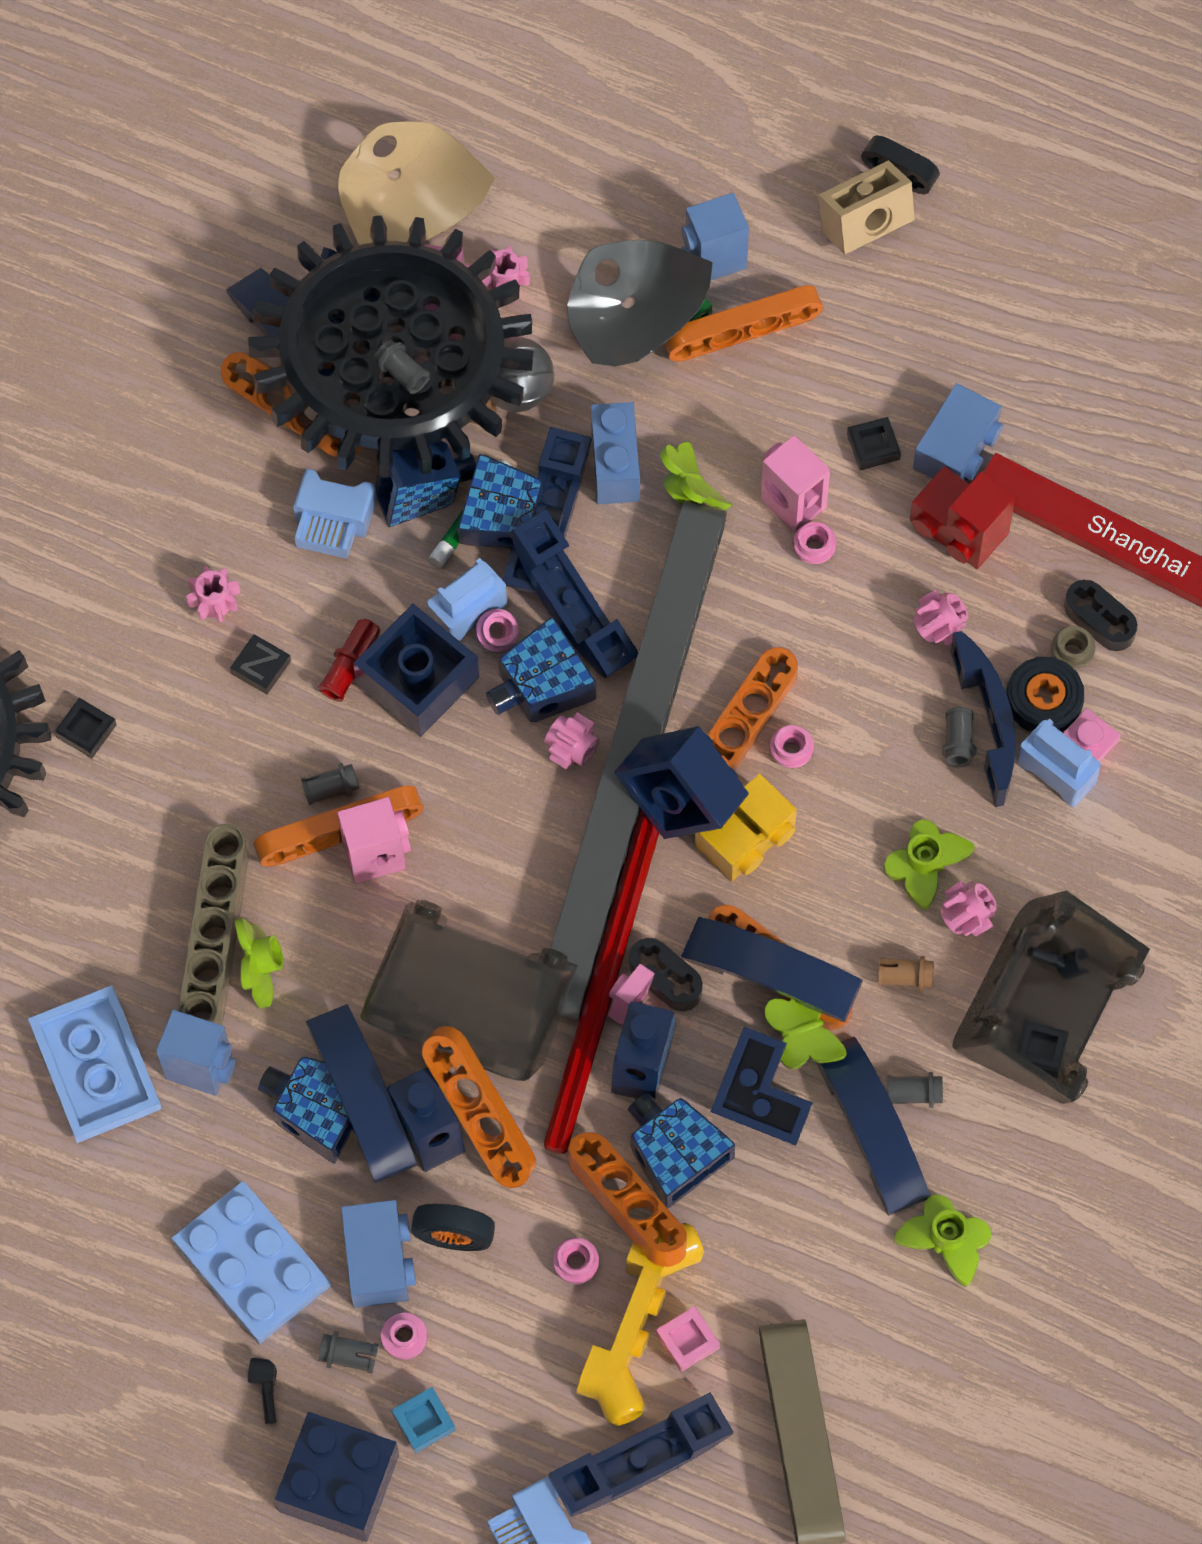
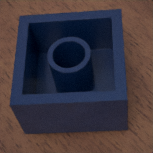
(416, 670)
(681, 782)
(337, 1476)

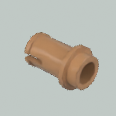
(906, 972)

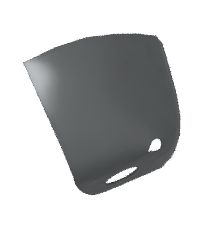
(667, 293)

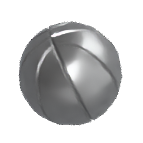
(536, 383)

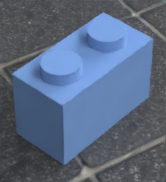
(718, 233)
(959, 434)
(615, 453)
(195, 1053)
(376, 1253)

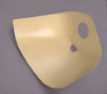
(435, 182)

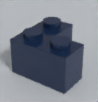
(748, 1093)

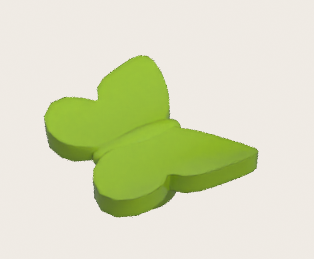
(684, 481)
(924, 859)
(260, 959)
(802, 1033)
(948, 1234)

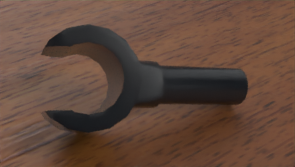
(1066, 963)
(264, 1372)

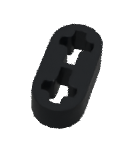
(914, 166)
(1102, 613)
(672, 967)

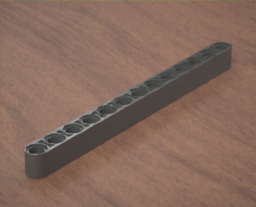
(642, 715)

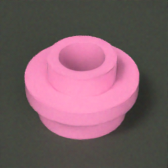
(814, 532)
(508, 624)
(795, 735)
(574, 1247)
(407, 1349)

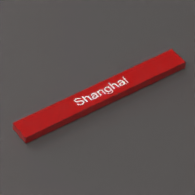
(1100, 530)

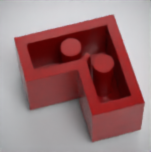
(964, 516)

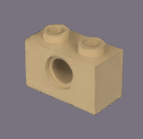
(866, 207)

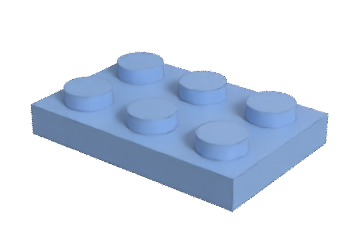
(95, 1064)
(251, 1262)

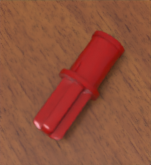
(342, 670)

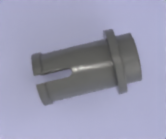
(405, 369)
(958, 743)
(330, 783)
(916, 1089)
(344, 1352)

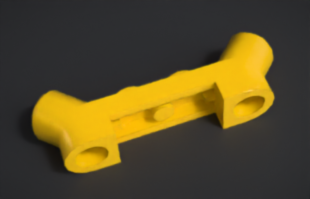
(607, 1372)

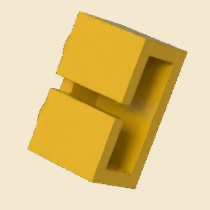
(752, 829)

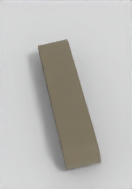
(210, 913)
(801, 1433)

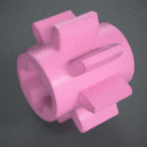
(511, 265)
(209, 584)
(940, 617)
(571, 740)
(968, 908)

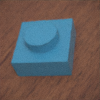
(423, 1420)

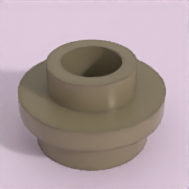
(1074, 636)

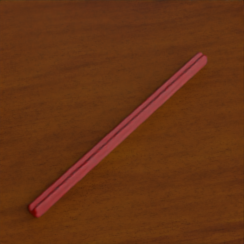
(603, 979)

